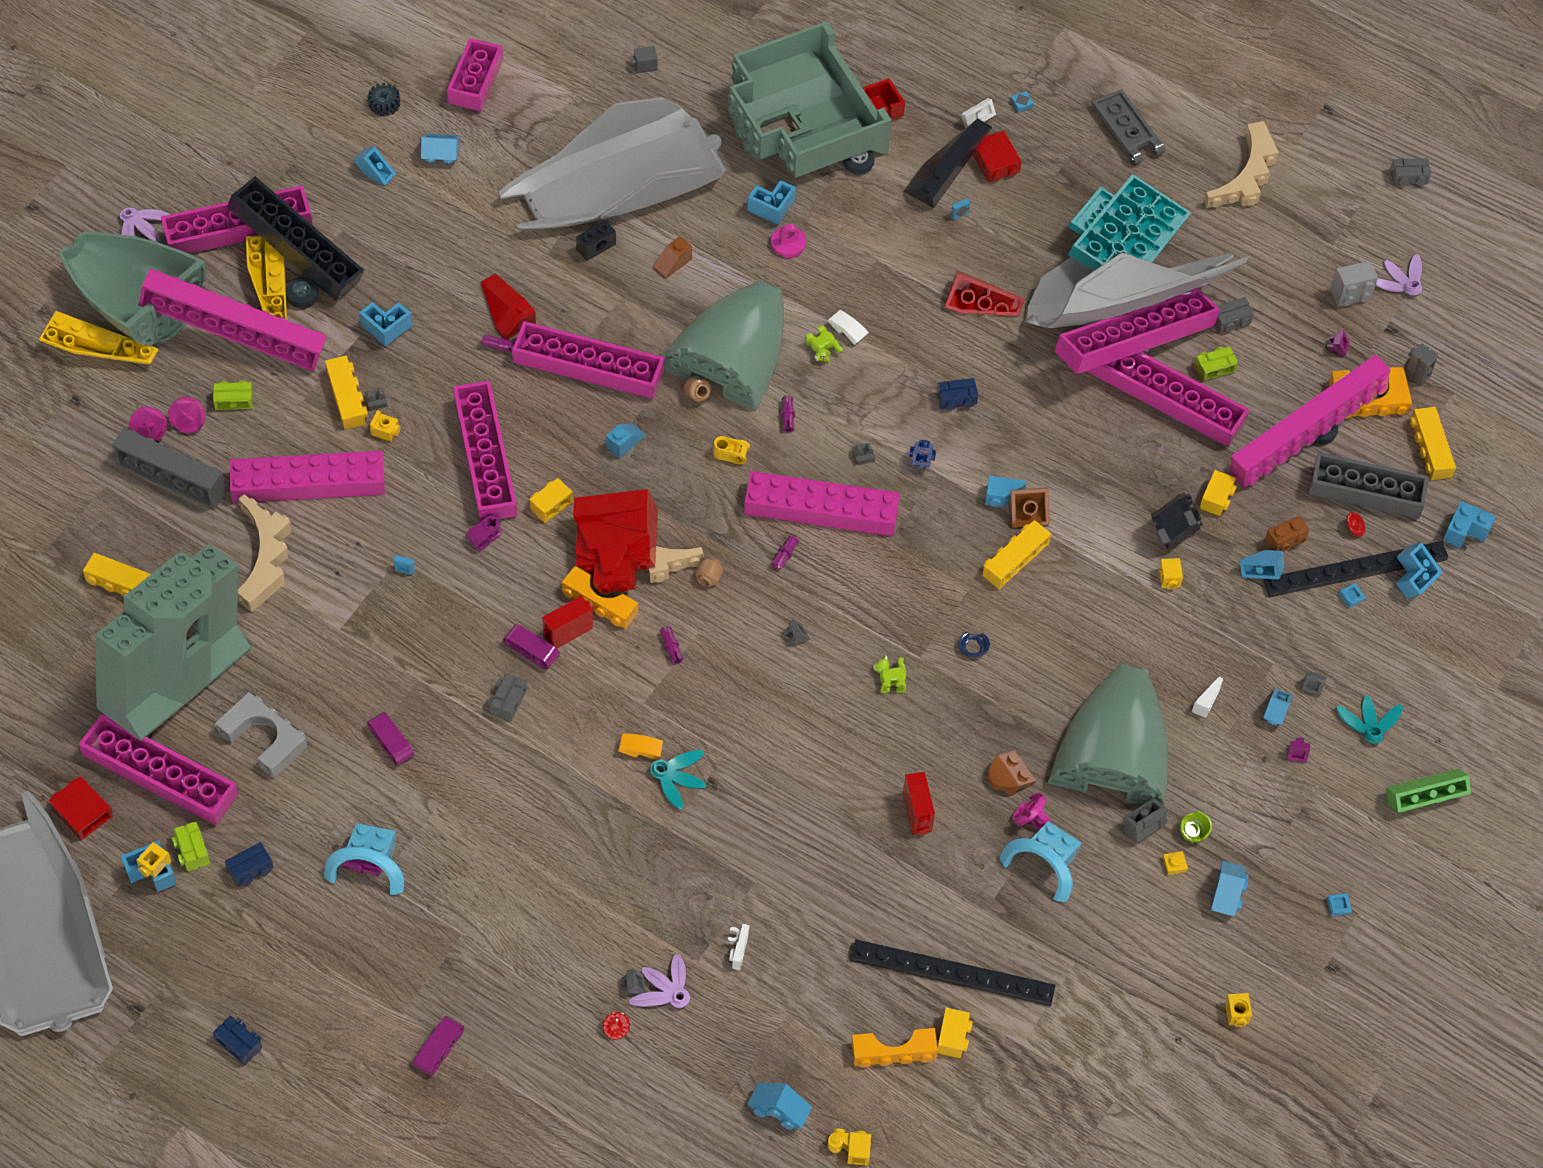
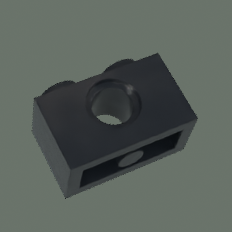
(596, 240)

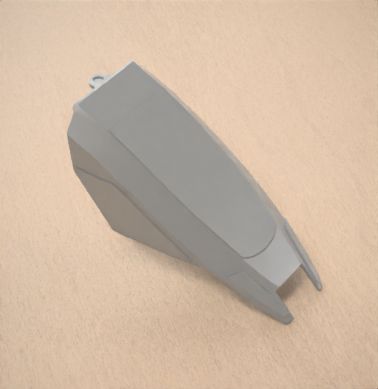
(620, 164)
(1081, 296)
(48, 932)

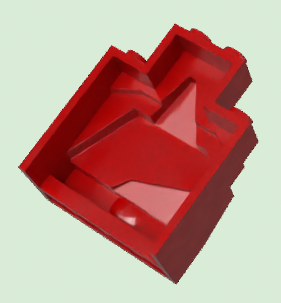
(616, 537)

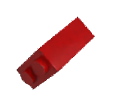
(997, 157)
(568, 622)
(918, 803)
(80, 808)

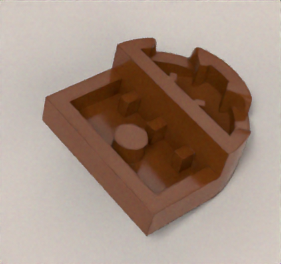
(1009, 773)

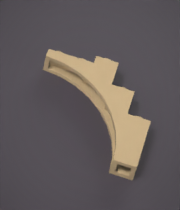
(1256, 173)
(673, 560)
(266, 575)

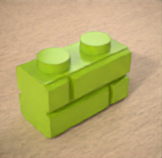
(1215, 363)
(233, 395)
(191, 846)

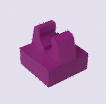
(1340, 343)
(1298, 750)

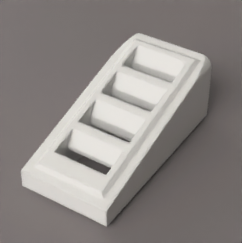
(1205, 701)

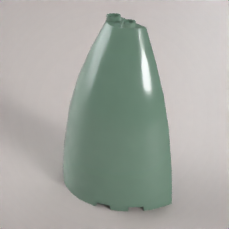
(111, 275)
(733, 343)
(1117, 740)

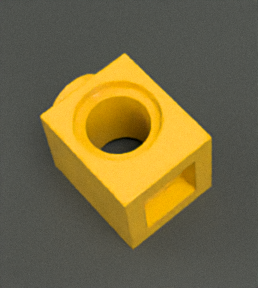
(1170, 573)
(1241, 1002)

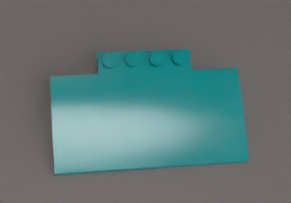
(1130, 222)

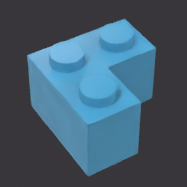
(773, 204)
(385, 325)
(1468, 521)
(1420, 569)
(162, 881)
(1230, 884)
(780, 1102)

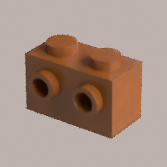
(1287, 535)

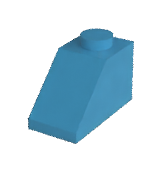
(374, 165)
(623, 438)
(999, 490)
(1263, 565)
(1278, 707)

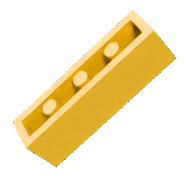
(345, 392)
(1432, 443)
(1016, 554)
(112, 574)

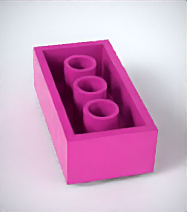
(475, 74)

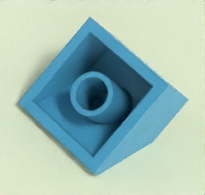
(440, 147)

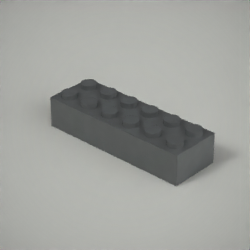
(169, 468)
(1368, 485)

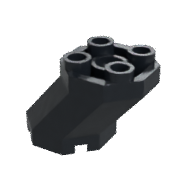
(1177, 520)

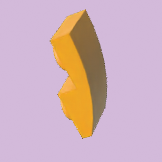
(639, 744)

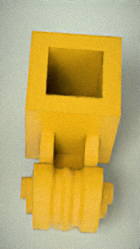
(856, 1144)

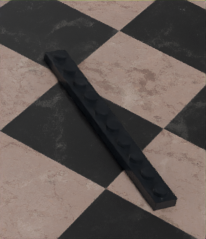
(1345, 571)
(953, 972)

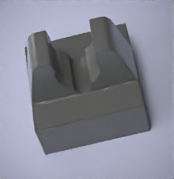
(376, 399)
(863, 454)
(798, 632)
(1314, 683)
(634, 982)

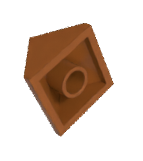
(1029, 505)

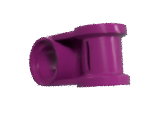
(484, 533)

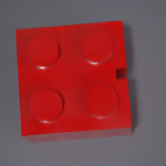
(886, 96)

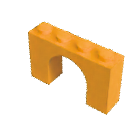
(1394, 402)

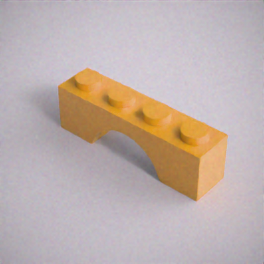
(618, 610)
(869, 1051)

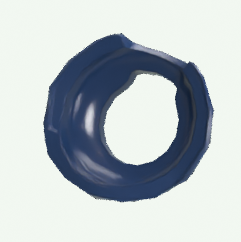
(982, 639)

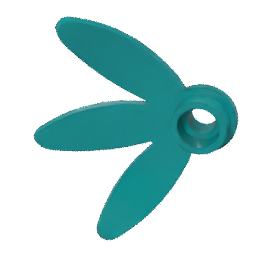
(1372, 731)
(683, 779)

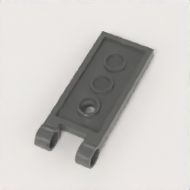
(1124, 118)

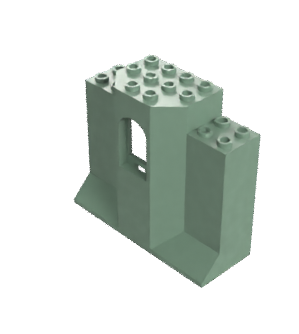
(813, 85)
(143, 652)

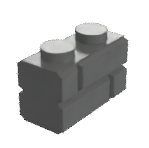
(1410, 171)
(1234, 315)
(1420, 364)
(507, 697)
(1145, 820)

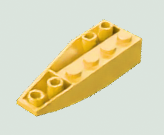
(267, 275)
(90, 340)

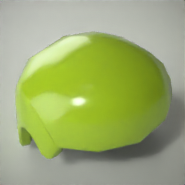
(1195, 827)

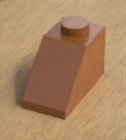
(673, 257)

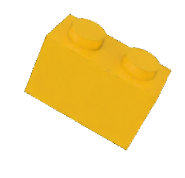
(1218, 492)
(551, 500)
(953, 1033)

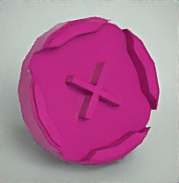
(788, 241)
(187, 415)
(148, 423)
(1032, 812)

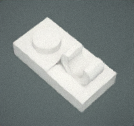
(982, 111)
(741, 940)

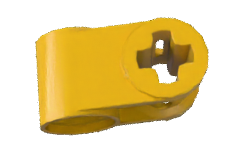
(731, 450)

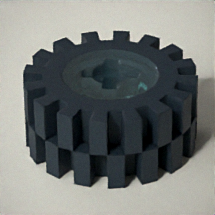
(378, 102)

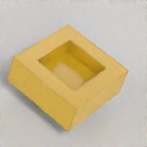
(1175, 863)

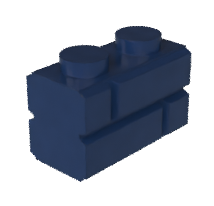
(957, 393)
(249, 864)
(238, 1040)

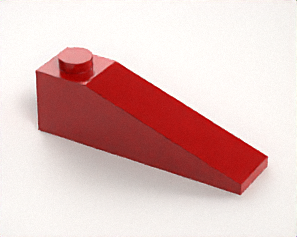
(976, 296)
(506, 306)

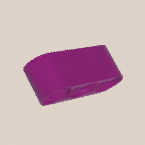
(531, 646)
(390, 738)
(438, 1045)

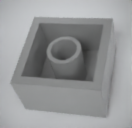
(1354, 283)

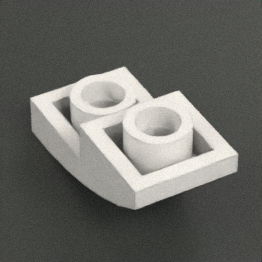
(849, 326)

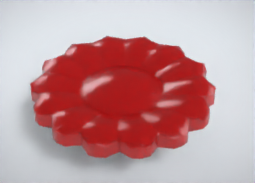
(1355, 524)
(616, 1025)

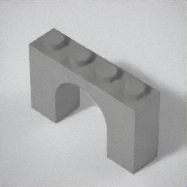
(252, 712)

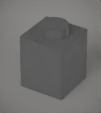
(645, 59)

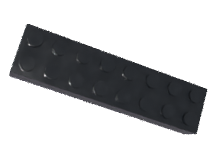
(295, 238)

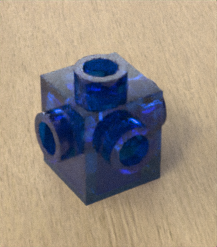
(919, 459)

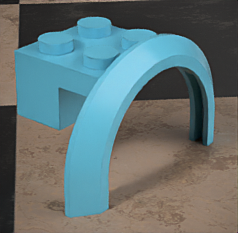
(371, 845)
(1055, 847)

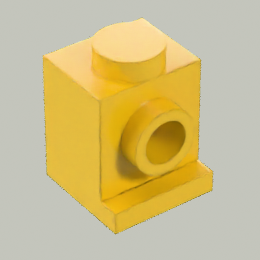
(384, 426)
(151, 855)

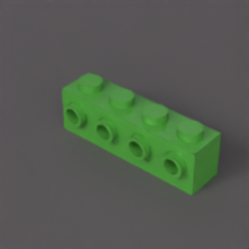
(1428, 790)

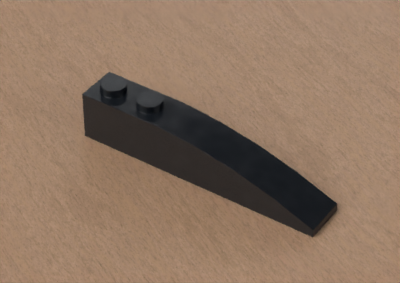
(945, 165)

